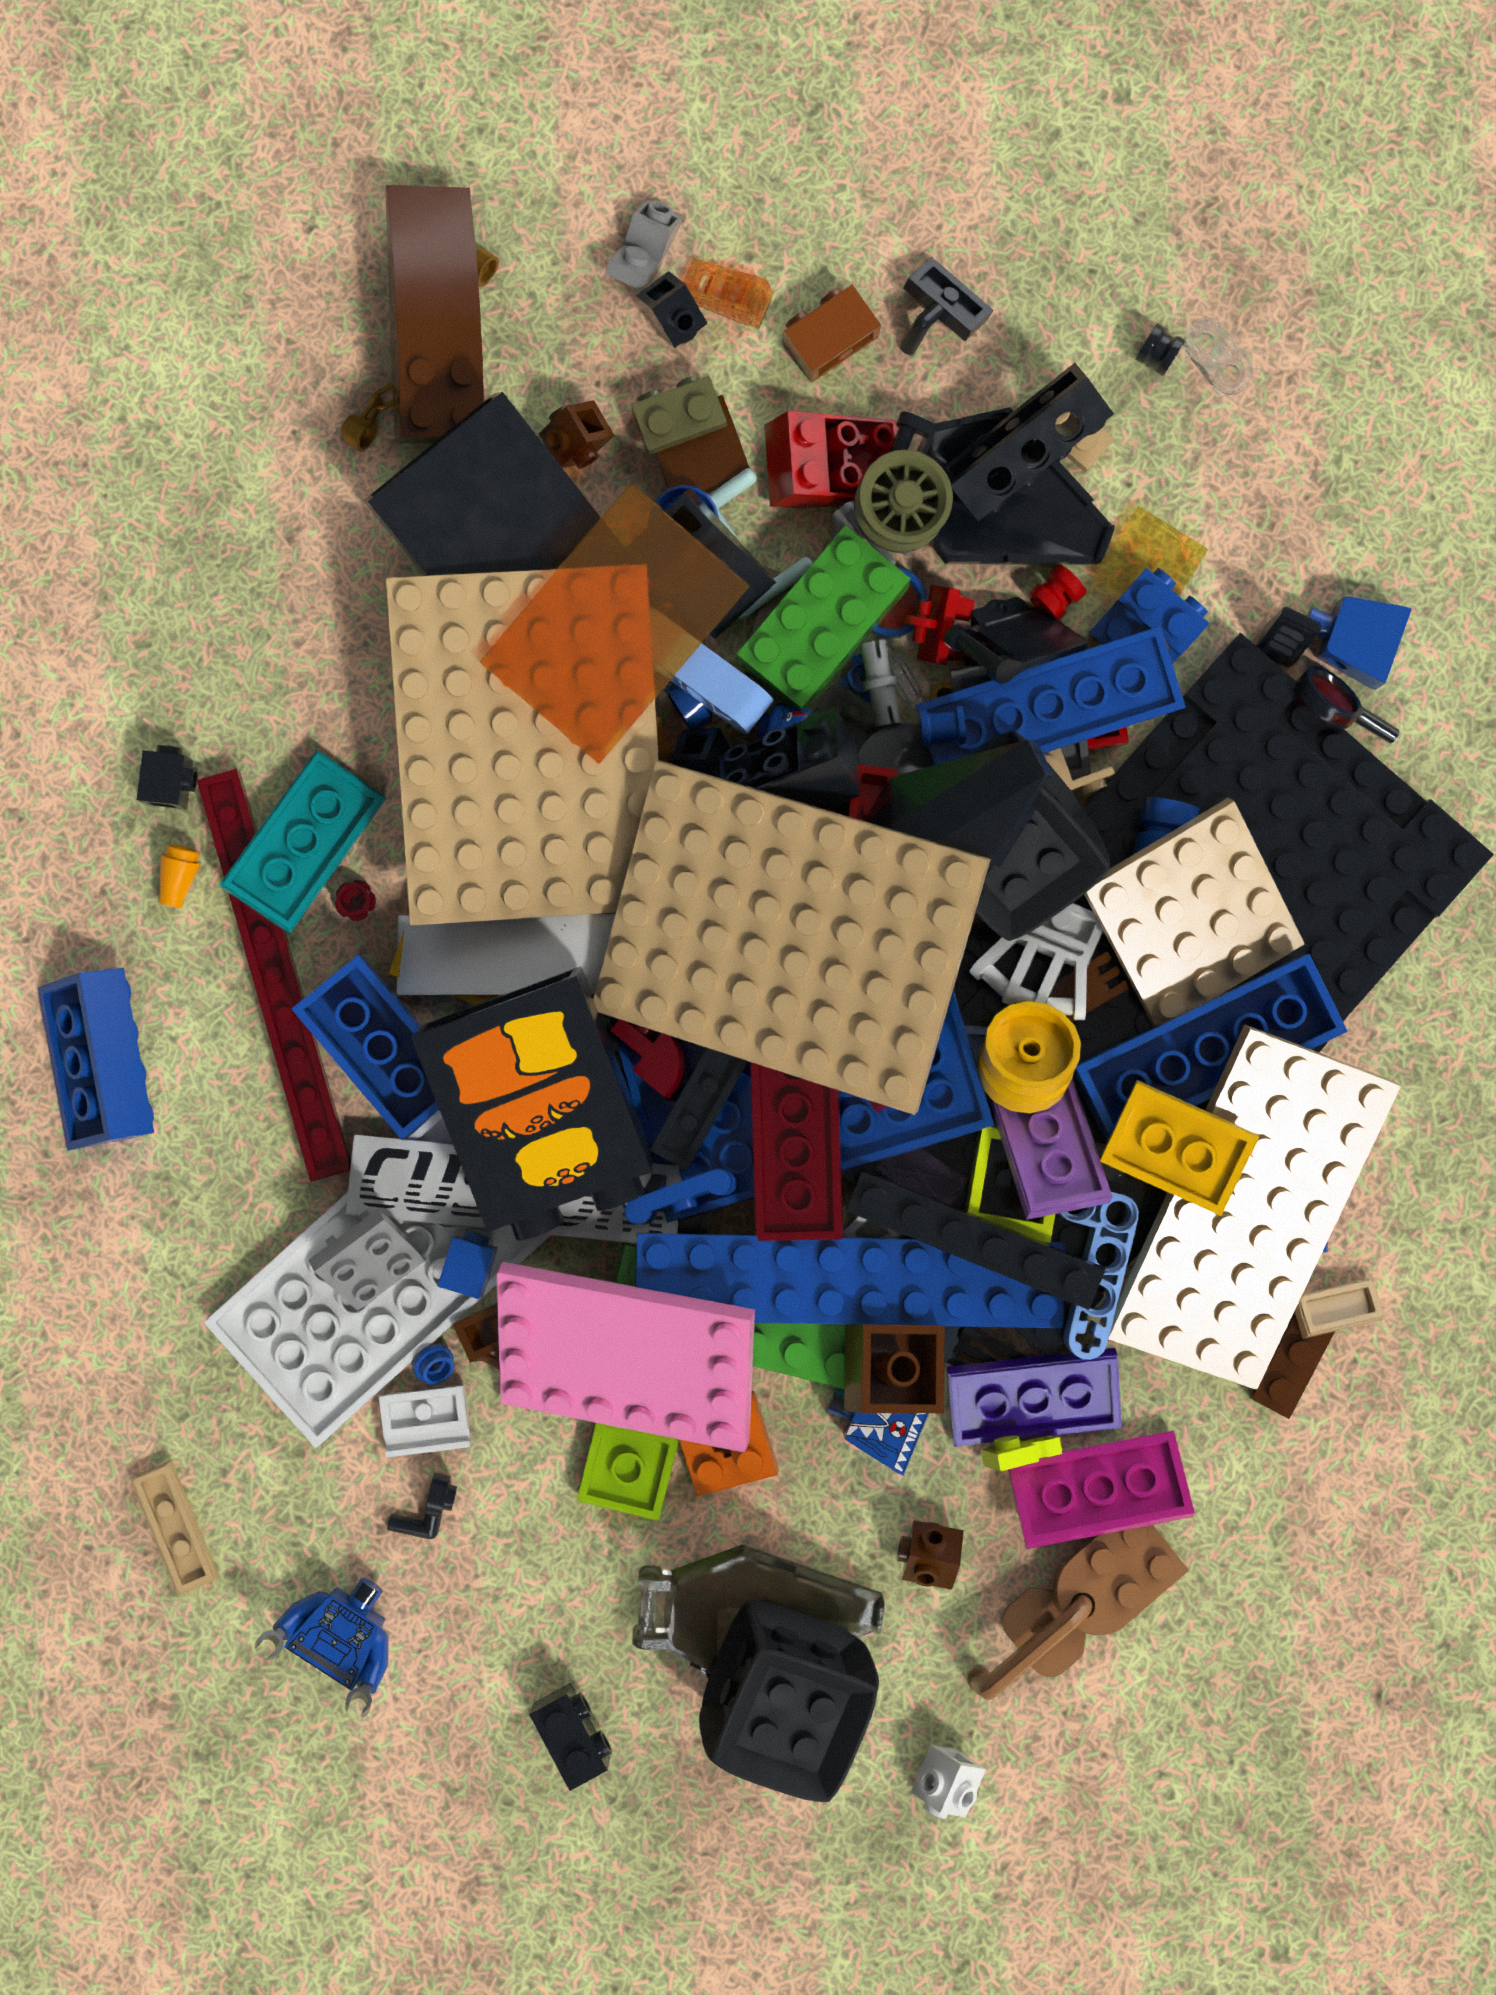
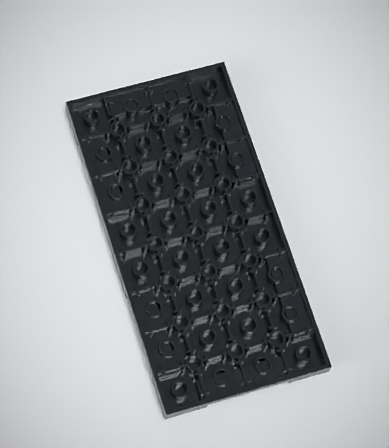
(1340, 835)

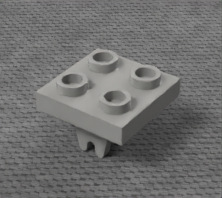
(366, 1259)

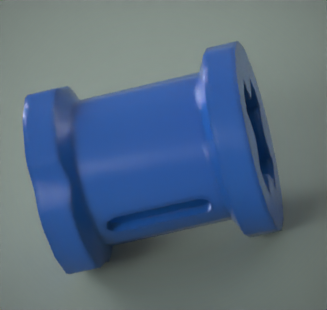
(942, 726)

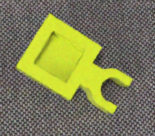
(1012, 1452)

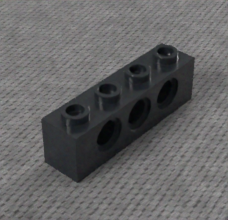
(1032, 420)

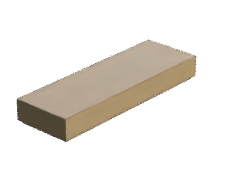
(175, 1527)

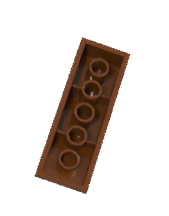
(433, 310)

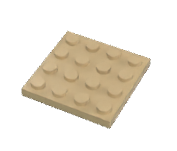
(1194, 913)

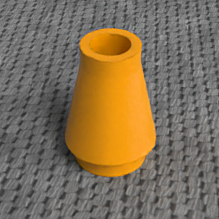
(177, 873)

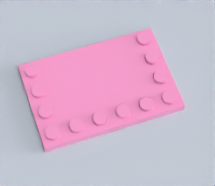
(625, 1356)

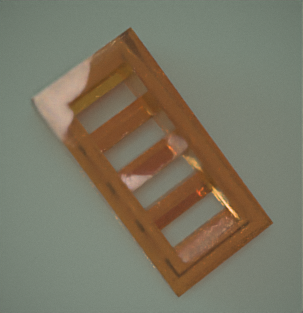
(740, 311)

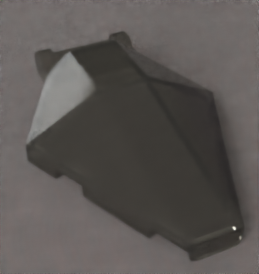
(710, 1592)

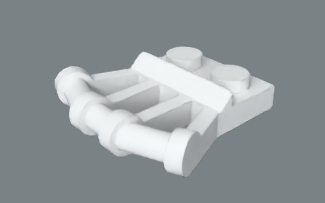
(1066, 938)

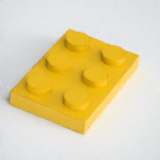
(1179, 1148)

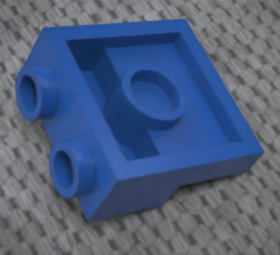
(1151, 604)

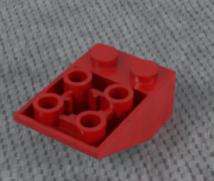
(822, 457)

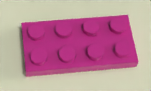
(1101, 1490)

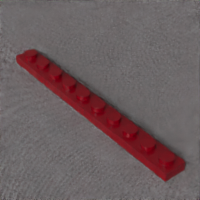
(277, 989)

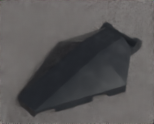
(1035, 526)
(968, 802)

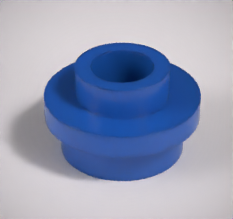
(433, 1364)

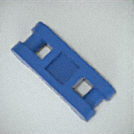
(680, 1195)

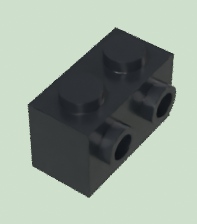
(570, 1736)

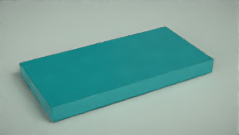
(302, 842)

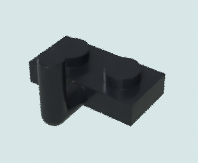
(945, 301)

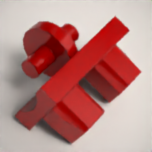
(933, 621)

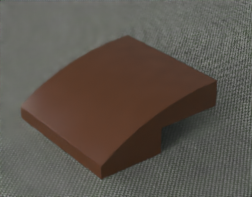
(706, 460)

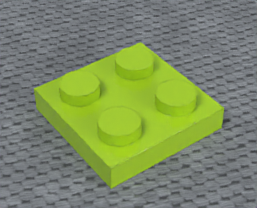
(627, 1471)

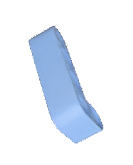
(723, 689)
(1099, 1233)

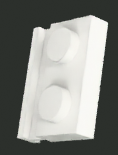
(425, 1420)

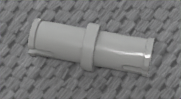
(880, 683)

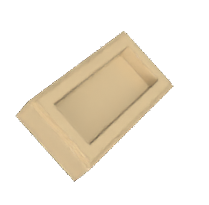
(1338, 1308)

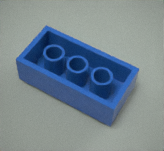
(371, 1041)

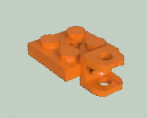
(716, 1470)

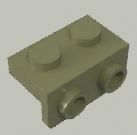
(678, 413)

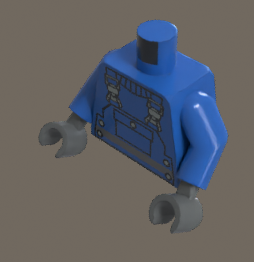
(338, 1638)

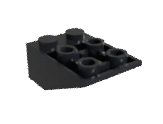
(708, 529)
(802, 762)

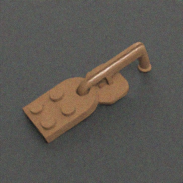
(1049, 1626)

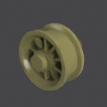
(903, 501)

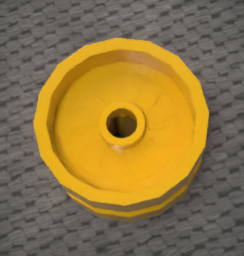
(1028, 1057)

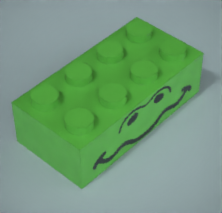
(823, 620)

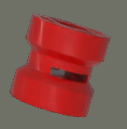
(1057, 592)

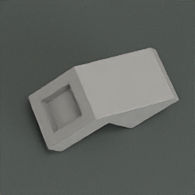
(645, 244)

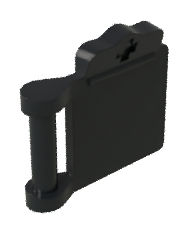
(1016, 632)

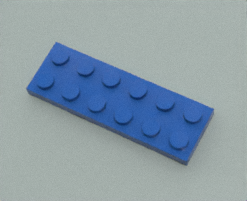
(1067, 697)

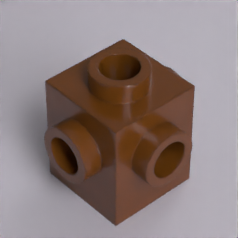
(568, 436)
(931, 1554)

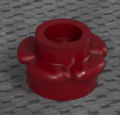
(344, 897)

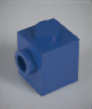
(468, 1264)

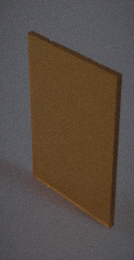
(614, 623)

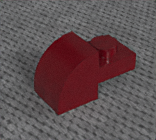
(662, 1061)

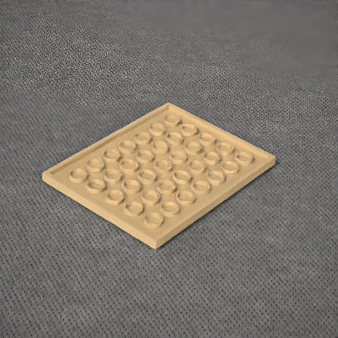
(491, 793)
(789, 935)

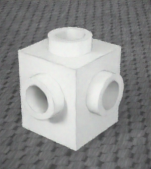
(947, 1782)

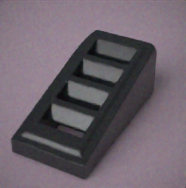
(1288, 636)

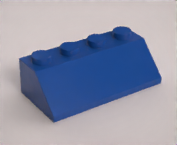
(96, 1058)

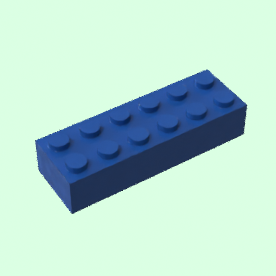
(1193, 1048)

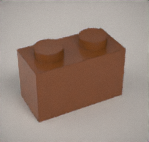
(830, 332)

